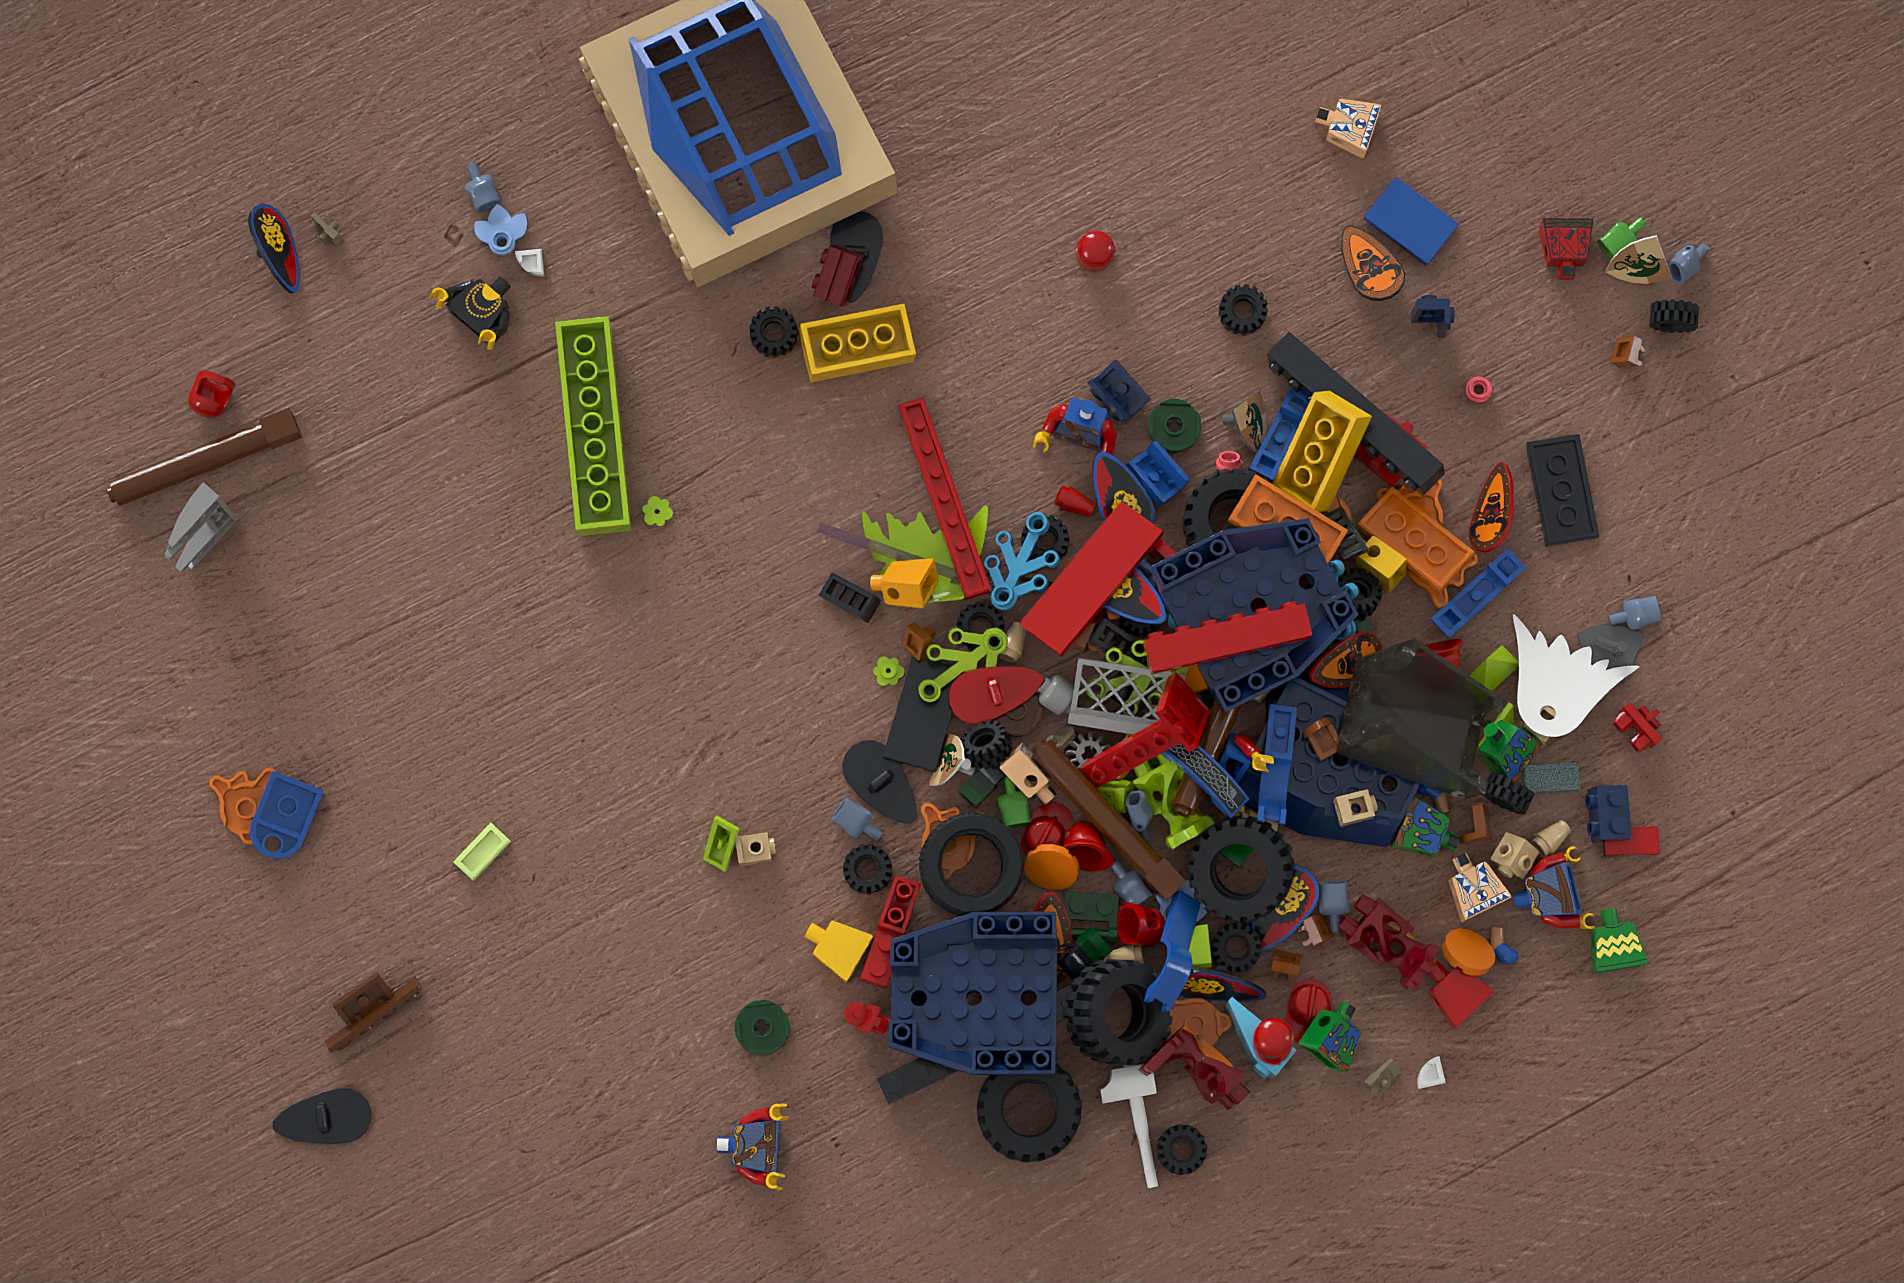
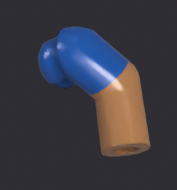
(1439, 797)
(1502, 950)

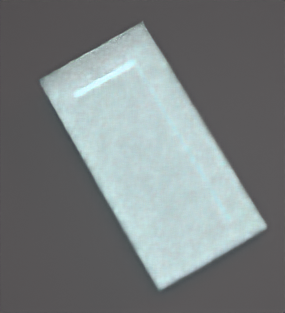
(1552, 777)

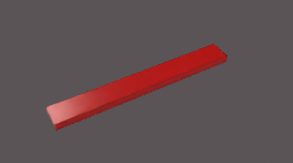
(944, 498)

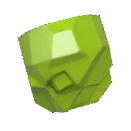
(1116, 793)

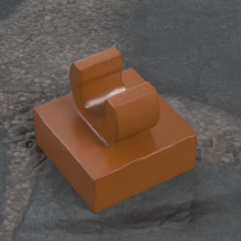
(1627, 351)
(917, 640)
(1083, 640)
(1317, 930)
(1286, 963)

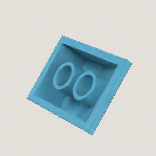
(1244, 1025)

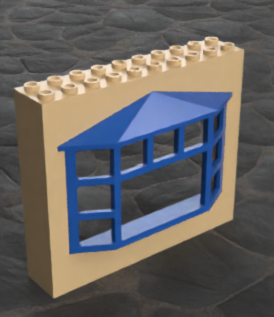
(667, 158)

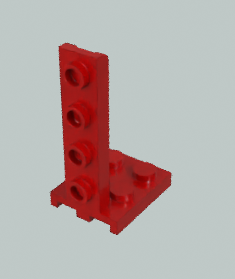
(1181, 721)

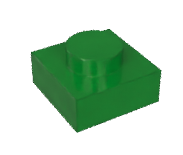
(1237, 853)

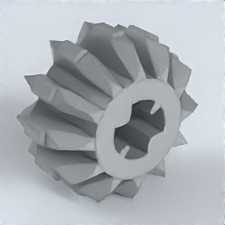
(1079, 749)

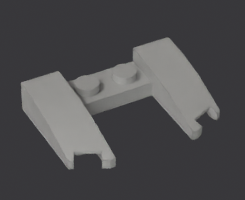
(200, 526)

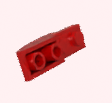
(891, 925)

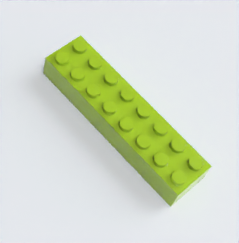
(593, 426)

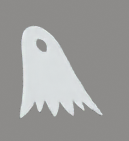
(1559, 680)

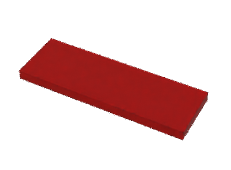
(1091, 578)

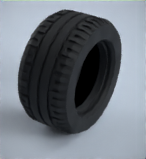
(990, 829)

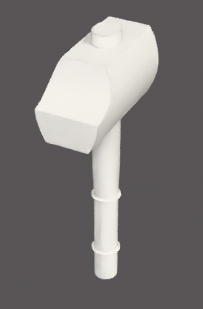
(1133, 1085)

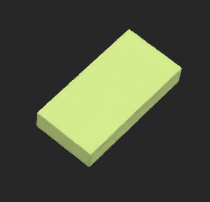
(482, 851)

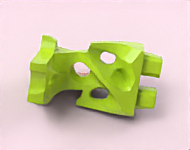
(1166, 780)

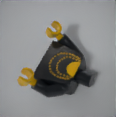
(478, 307)

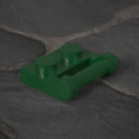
(1094, 908)

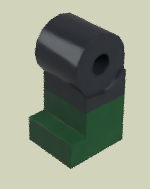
(981, 785)
(1083, 953)

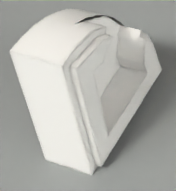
(531, 261)
(1431, 1074)

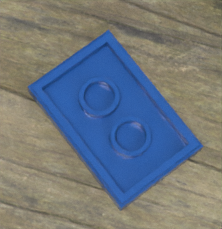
(1411, 221)

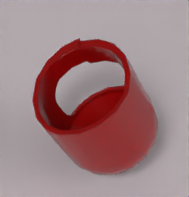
(1095, 251)
(208, 397)
(1140, 926)
(1273, 1039)

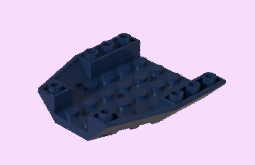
(1248, 564)
(1316, 783)
(986, 955)

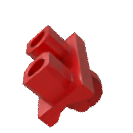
(1646, 734)
(866, 1018)

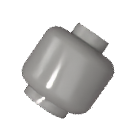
(1056, 694)

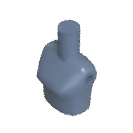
(481, 189)
(1686, 263)
(1638, 613)
(1140, 813)
(855, 819)
(1130, 885)
(1333, 901)

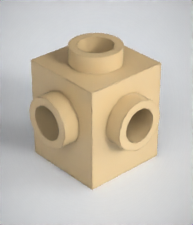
(1514, 856)

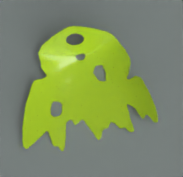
(921, 542)

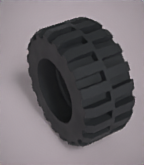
(1206, 495)
(1211, 890)
(1088, 1008)
(1029, 1147)

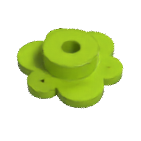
(654, 505)
(885, 678)

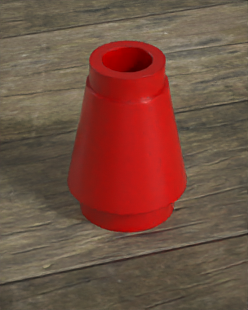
(1073, 501)

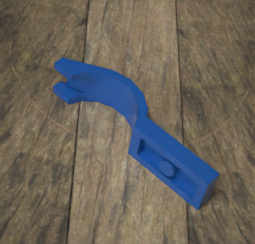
(1280, 746)
(1177, 938)

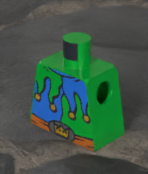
(1507, 749)
(1424, 831)
(1332, 1038)

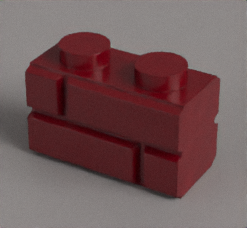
(837, 275)

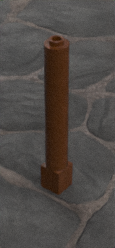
(271, 432)
(1213, 740)
(1102, 814)

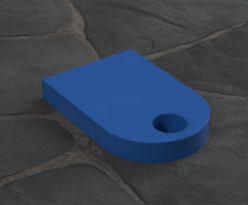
(285, 813)

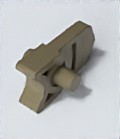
(329, 231)
(1063, 737)
(1382, 1077)

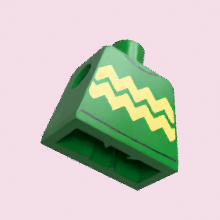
(1615, 945)

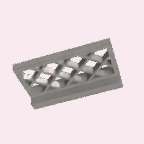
(1113, 720)

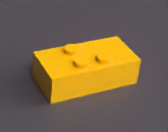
(857, 343)
(1322, 450)

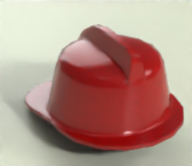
(1046, 826)
(1304, 1003)

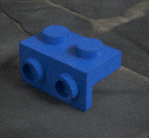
(1158, 474)

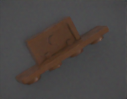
(367, 1005)

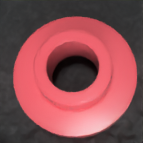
(1481, 382)
(1228, 461)

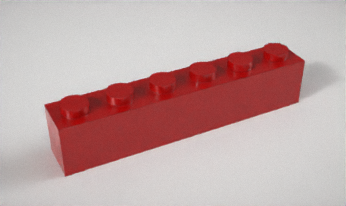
(1227, 638)

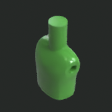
(1619, 237)
(1013, 806)

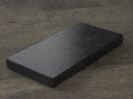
(1562, 490)
(918, 724)

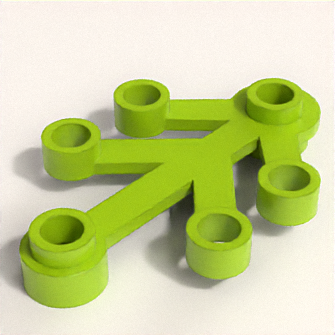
(966, 660)
(1142, 680)

